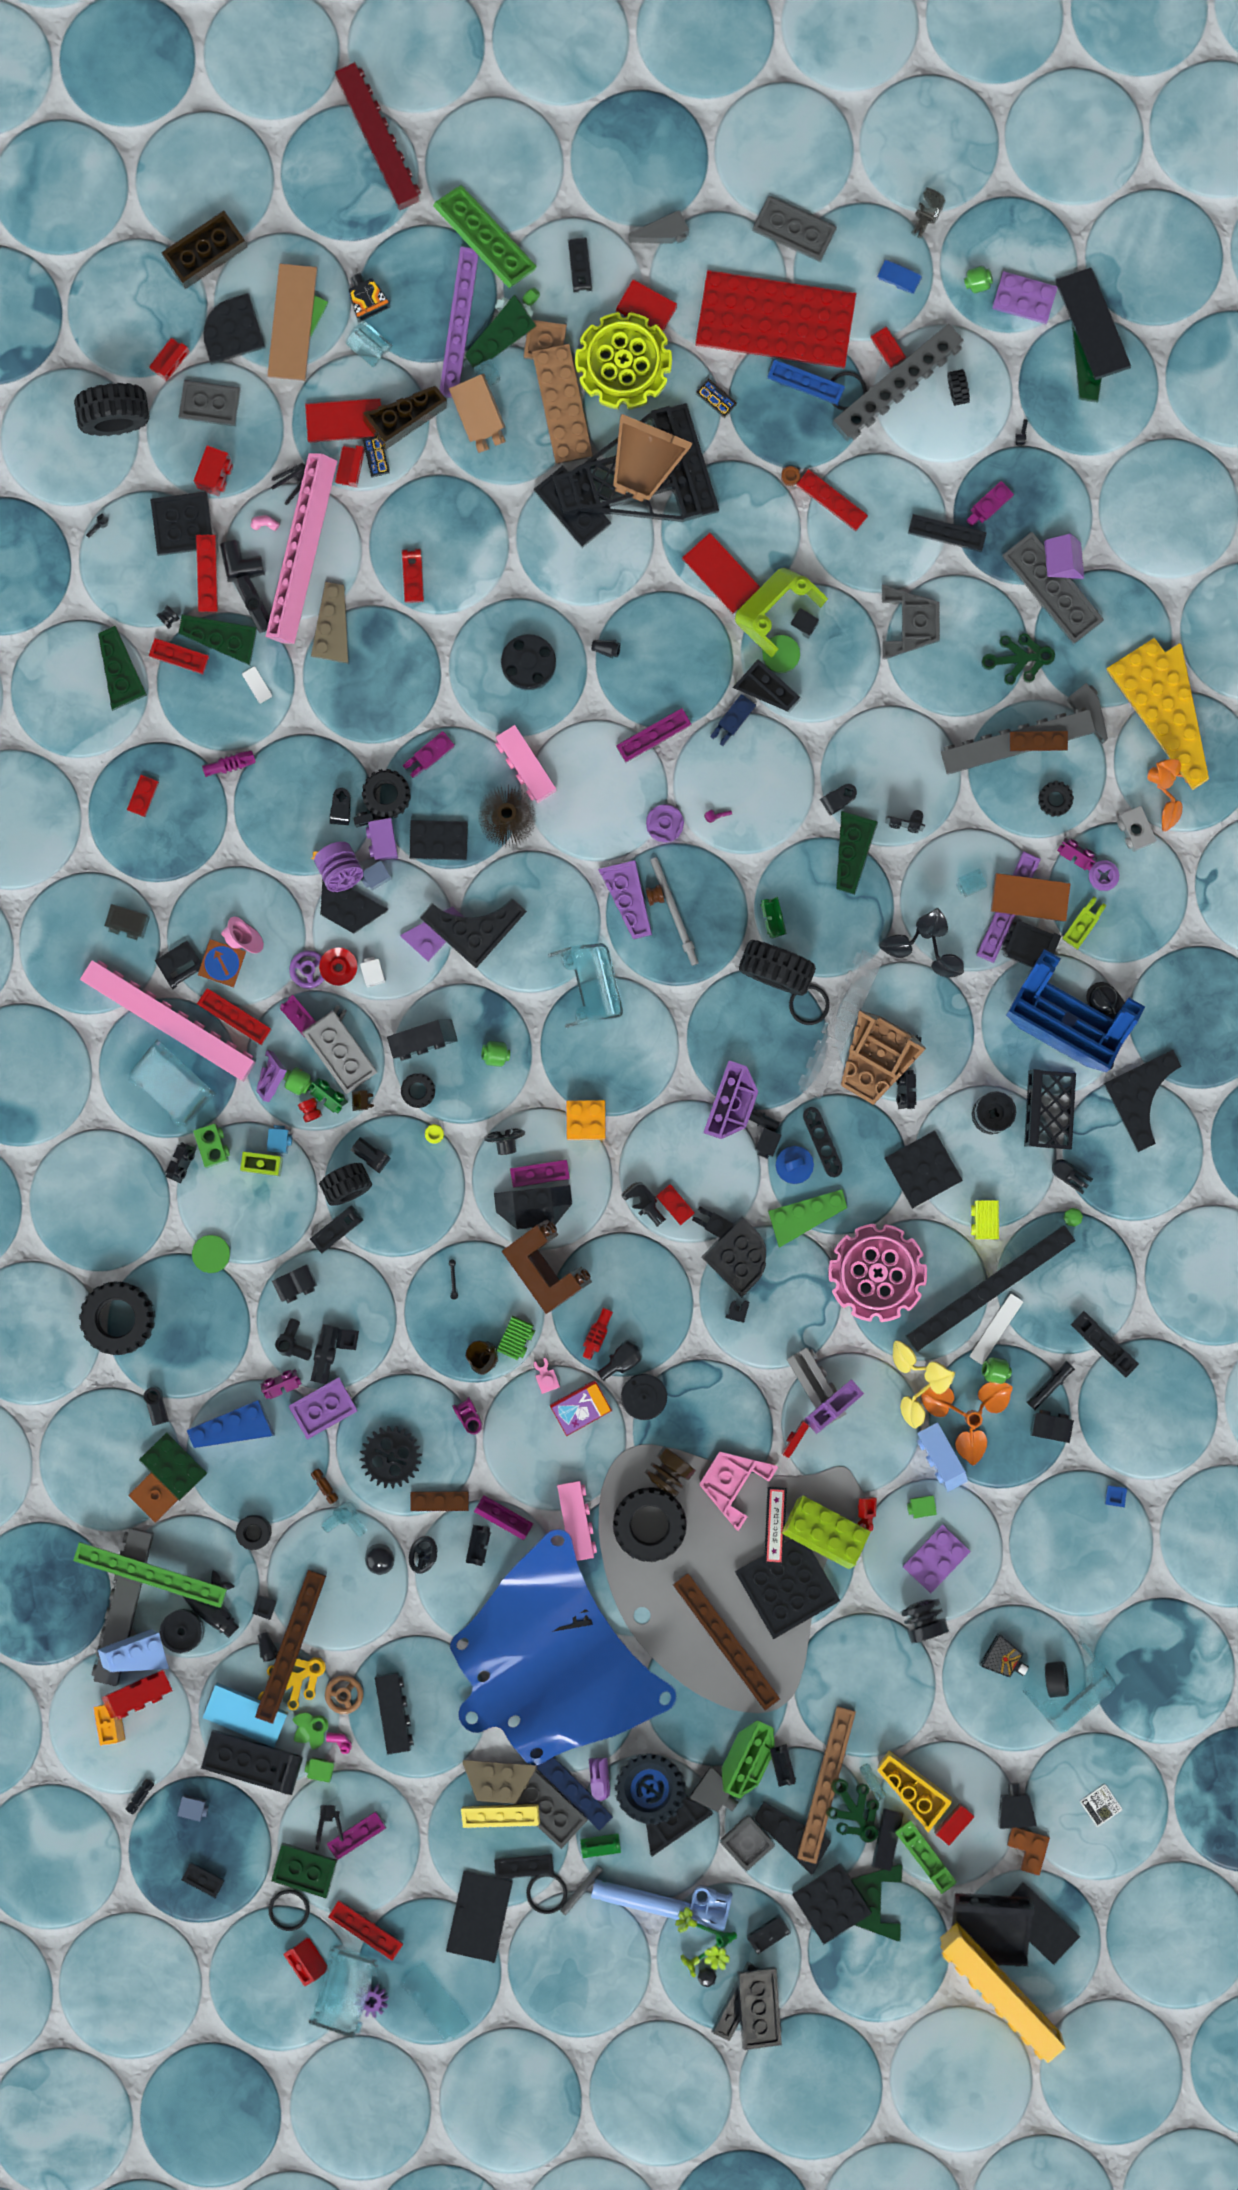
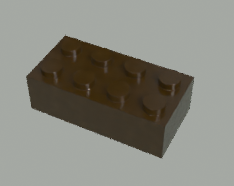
(204, 249)

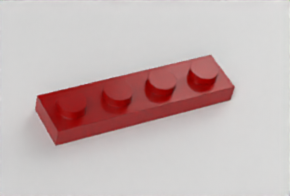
(832, 500)
(207, 573)
(234, 1016)
(365, 1930)

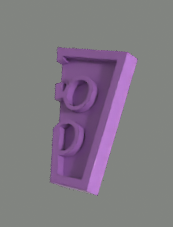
(426, 940)

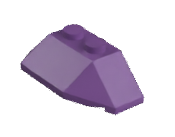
(732, 1102)

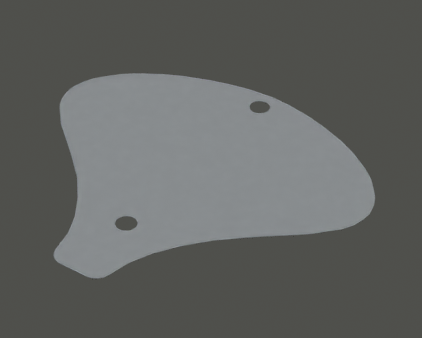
(710, 1556)

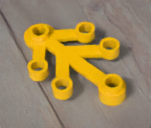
(297, 1678)

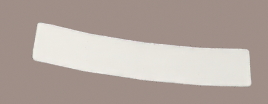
(996, 1329)

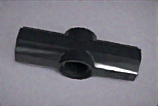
(248, 592)
(324, 1354)

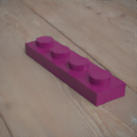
(653, 735)

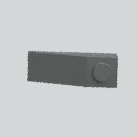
(665, 230)
(1087, 698)

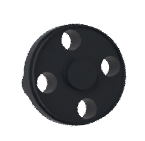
(528, 662)

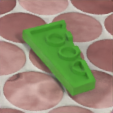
(802, 1216)

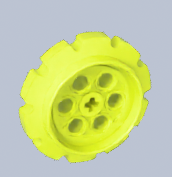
(634, 332)

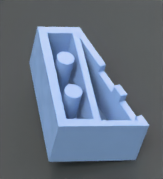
(942, 1457)
(135, 1653)

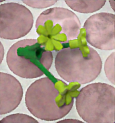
(715, 1954)

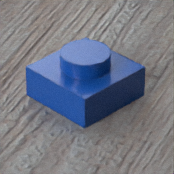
(1115, 1496)

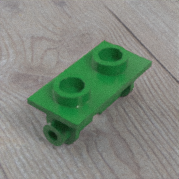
(775, 922)
(335, 1099)
(600, 1845)

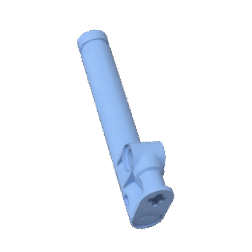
(708, 1912)

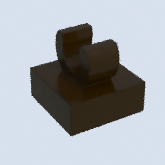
(360, 1100)

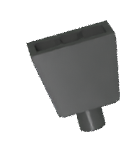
(710, 1792)

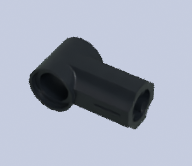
(374, 1157)
(156, 1408)

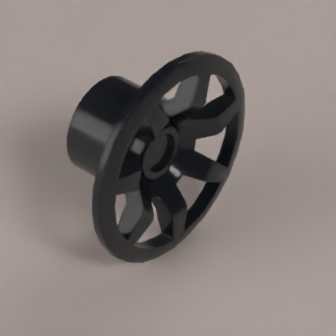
(505, 1143)

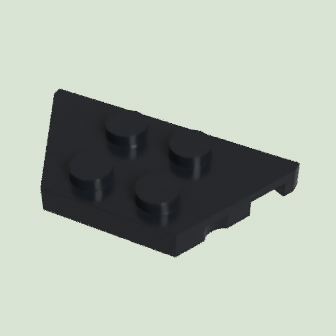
(349, 908)
(667, 1832)

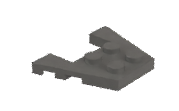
(919, 622)

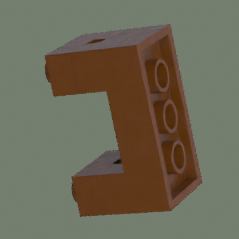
(537, 1273)

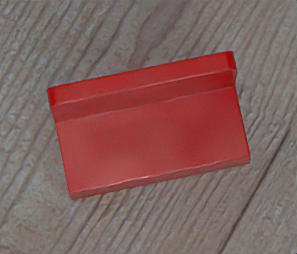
(169, 359)
(350, 466)
(954, 1824)
(306, 1961)

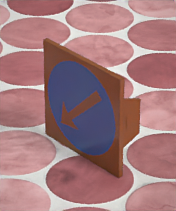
(221, 963)

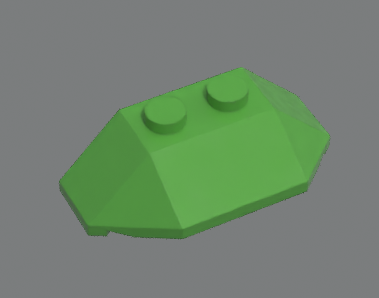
(747, 1759)

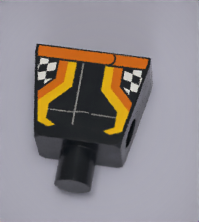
(367, 298)

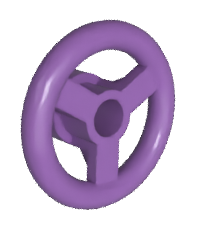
(301, 966)

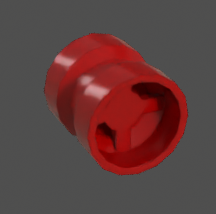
(310, 1110)

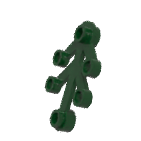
(1021, 658)
(856, 1811)

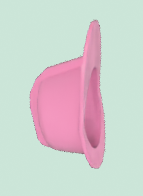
(241, 935)

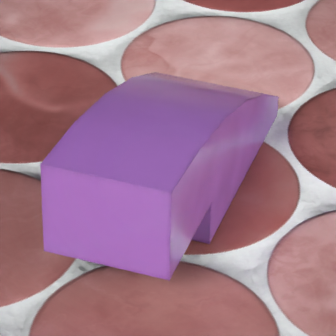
(833, 1406)

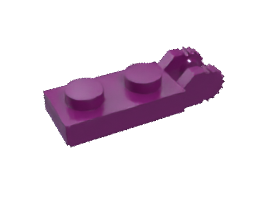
(430, 753)

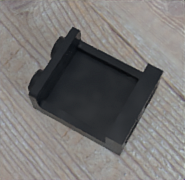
(1028, 943)

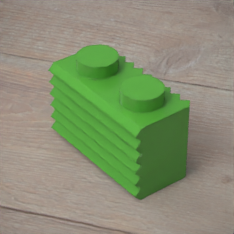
(515, 1338)

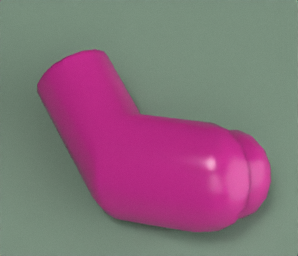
(341, 1740)

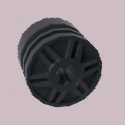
(1004, 1110)
(924, 1620)

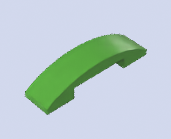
(925, 1857)

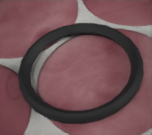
(850, 374)
(815, 1021)
(306, 1908)
(552, 1910)

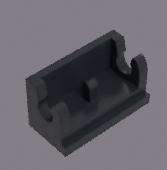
(735, 1314)
(768, 1934)

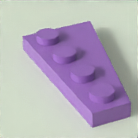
(627, 892)

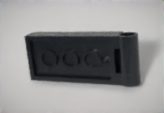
(252, 1762)

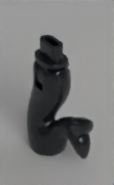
(215, 1616)

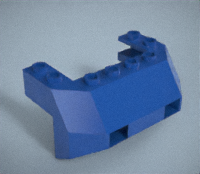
(1068, 1022)

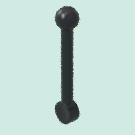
(454, 1295)

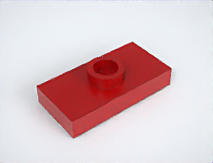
(888, 347)

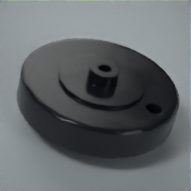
(644, 1396)

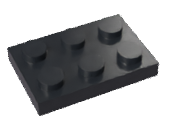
(438, 840)

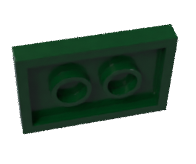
(173, 1466)
(304, 1870)

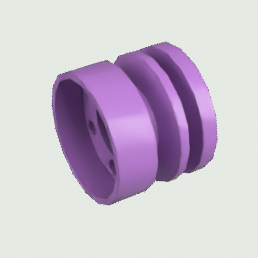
(338, 866)

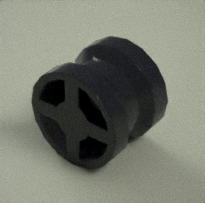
(167, 617)

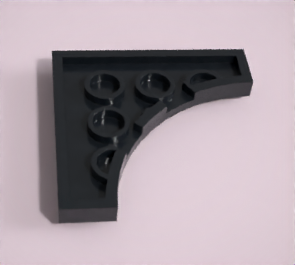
(474, 936)
(1134, 1093)

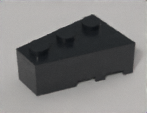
(767, 687)
(421, 1039)

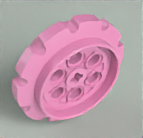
(902, 1293)

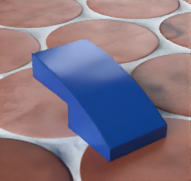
(899, 276)

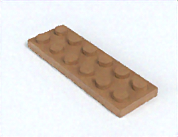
(562, 404)

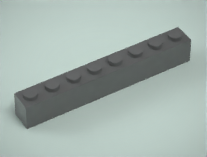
(998, 747)
(123, 1604)

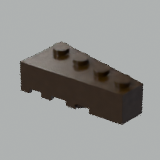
(402, 417)

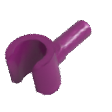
(710, 816)

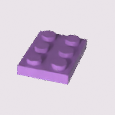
(1024, 297)
(323, 1408)
(936, 1559)

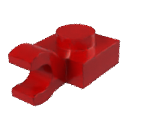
(867, 1511)

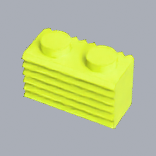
(985, 1220)

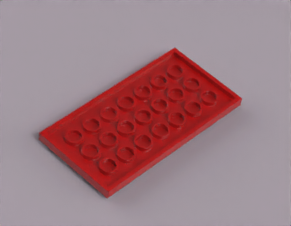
(775, 319)

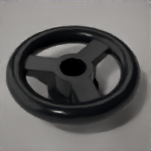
(426, 1557)

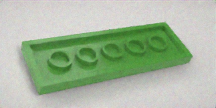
(485, 236)

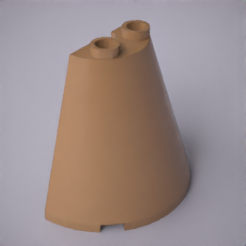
(645, 457)

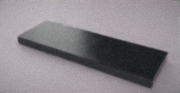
(1093, 323)

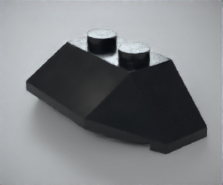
(533, 1206)

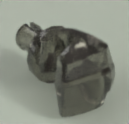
(928, 216)

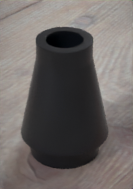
(609, 648)
(266, 1647)

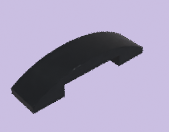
(1104, 1344)

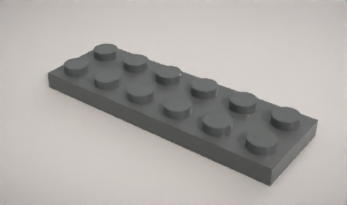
(1055, 594)

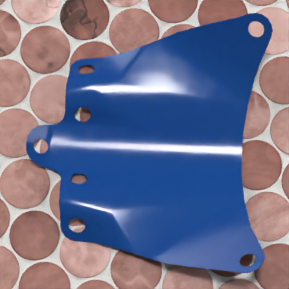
(560, 1683)

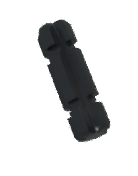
(139, 1796)

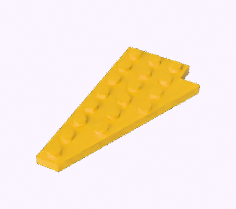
(1161, 695)

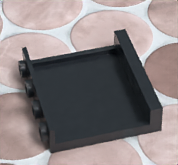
(997, 1925)

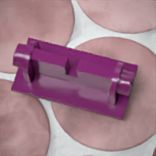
(1083, 856)
(272, 1386)

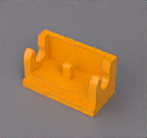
(109, 1730)

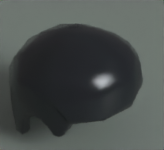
(379, 1559)

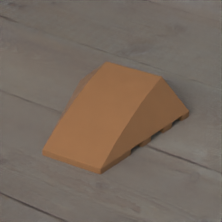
(878, 1056)

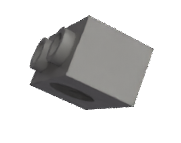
(1136, 817)

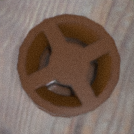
(654, 895)

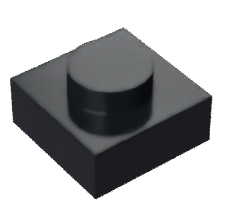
(362, 819)
(347, 1339)
(264, 1607)

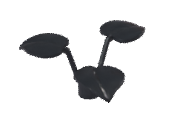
(929, 925)

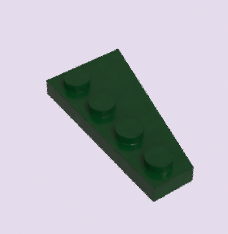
(854, 846)

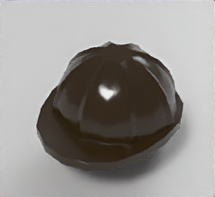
(482, 1356)

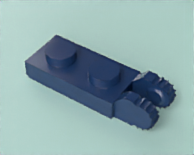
(734, 718)

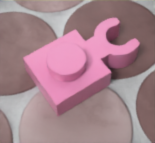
(546, 1379)

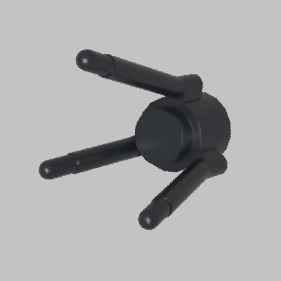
(297, 473)
(327, 1813)

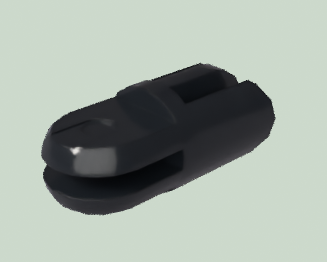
(1066, 1172)

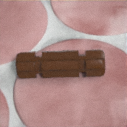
(324, 1486)

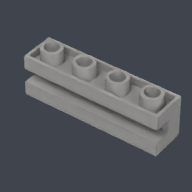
(812, 1377)

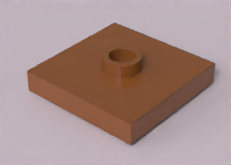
(153, 1497)

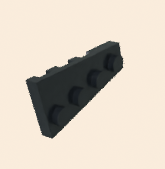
(787, 1833)

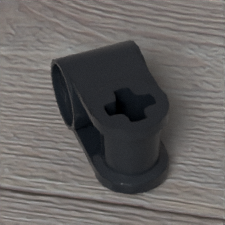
(836, 800)
(340, 810)

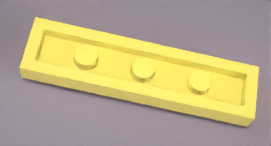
(500, 1816)

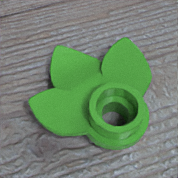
(308, 1731)

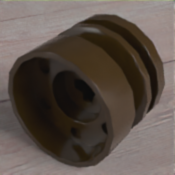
(669, 1471)

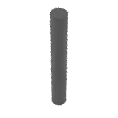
(581, 1890)

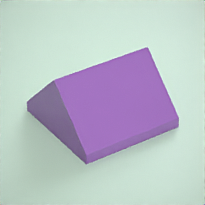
(1064, 557)

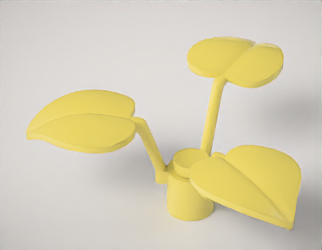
(936, 1374)

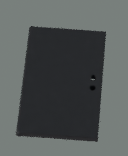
(480, 1922)

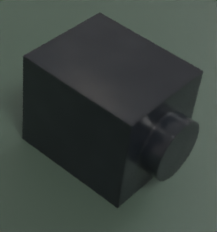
(767, 1143)

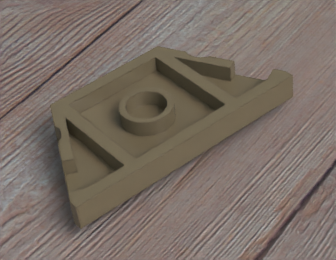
(498, 1780)

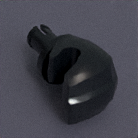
(647, 1201)
(622, 1360)

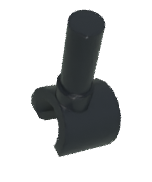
(1020, 439)
(98, 525)

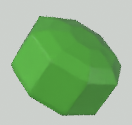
(531, 296)
(1073, 1217)

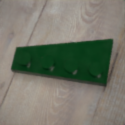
(505, 330)
(1087, 387)
(227, 638)
(121, 677)

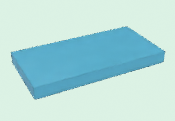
(238, 1714)

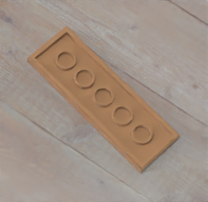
(292, 322)

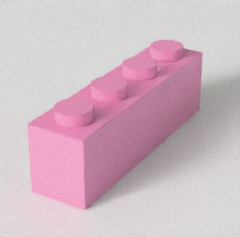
(525, 763)
(575, 1519)

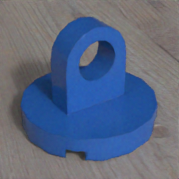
(794, 1165)

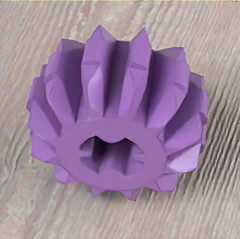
(378, 2003)

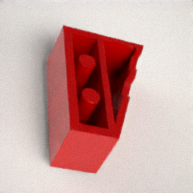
(137, 1695)

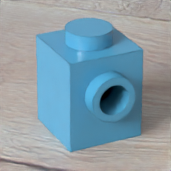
(279, 1140)

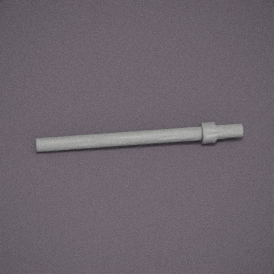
(688, 945)

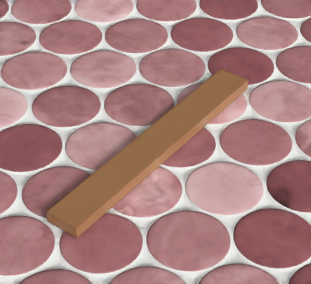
(823, 1793)

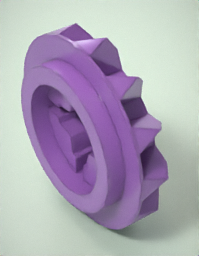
(1113, 875)

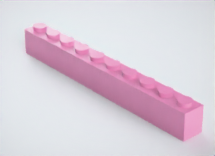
(301, 548)
(167, 1020)

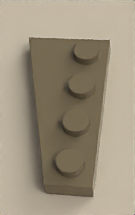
(331, 629)

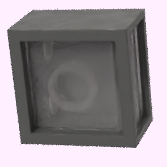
(747, 1842)

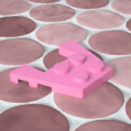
(726, 1479)

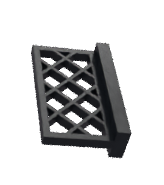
(1034, 1105)

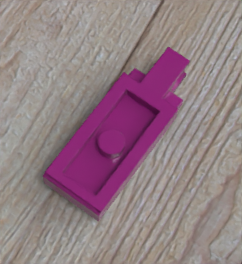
(990, 503)

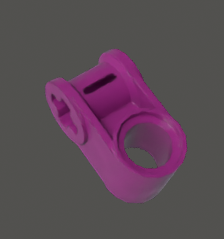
(468, 1415)

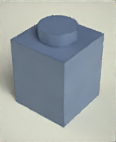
(375, 876)
(193, 1808)

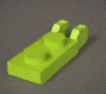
(1083, 925)

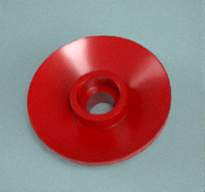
(331, 959)

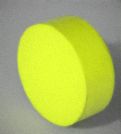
(434, 1134)

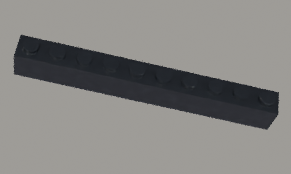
(990, 1288)

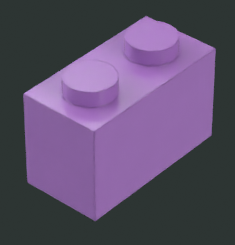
(382, 840)

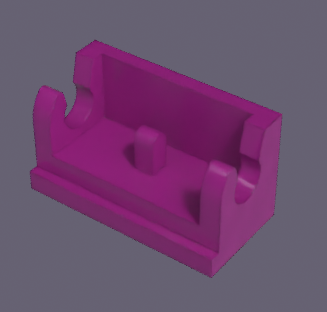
(297, 1014)

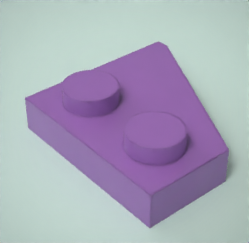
(270, 1077)

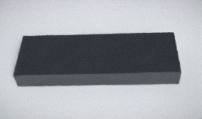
(887, 1839)
(524, 1867)

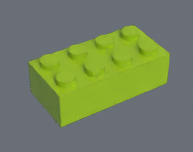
(826, 1532)

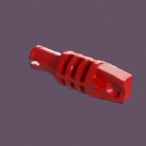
(597, 1334)

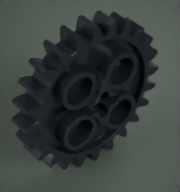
(383, 1473)

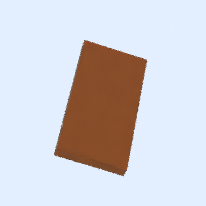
(1030, 897)

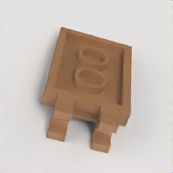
(478, 412)

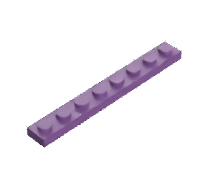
(459, 320)

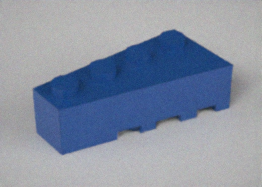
(238, 1425)

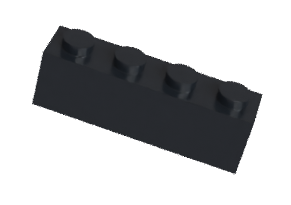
(392, 1712)

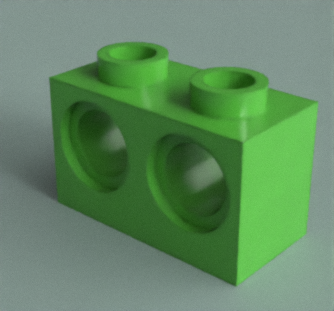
(207, 1147)

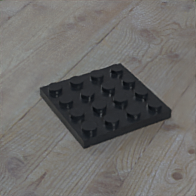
(788, 1592)

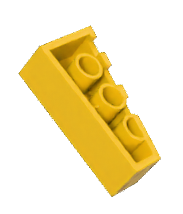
(915, 1790)

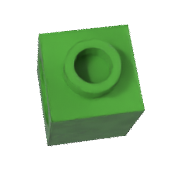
(922, 1506)
(319, 1769)

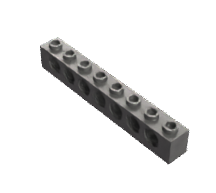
(945, 336)

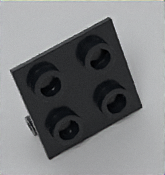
(914, 824)

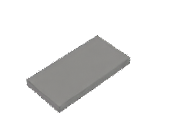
(339, 1052)

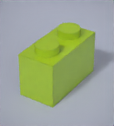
(261, 1164)

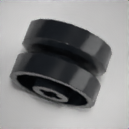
(193, 1628)

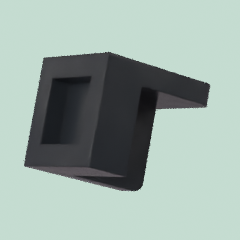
(805, 622)

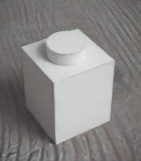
(372, 972)

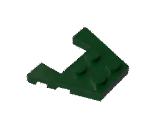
(870, 1889)

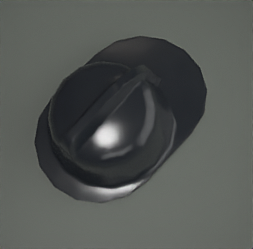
(1104, 999)

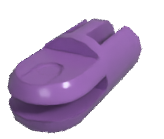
(599, 1778)

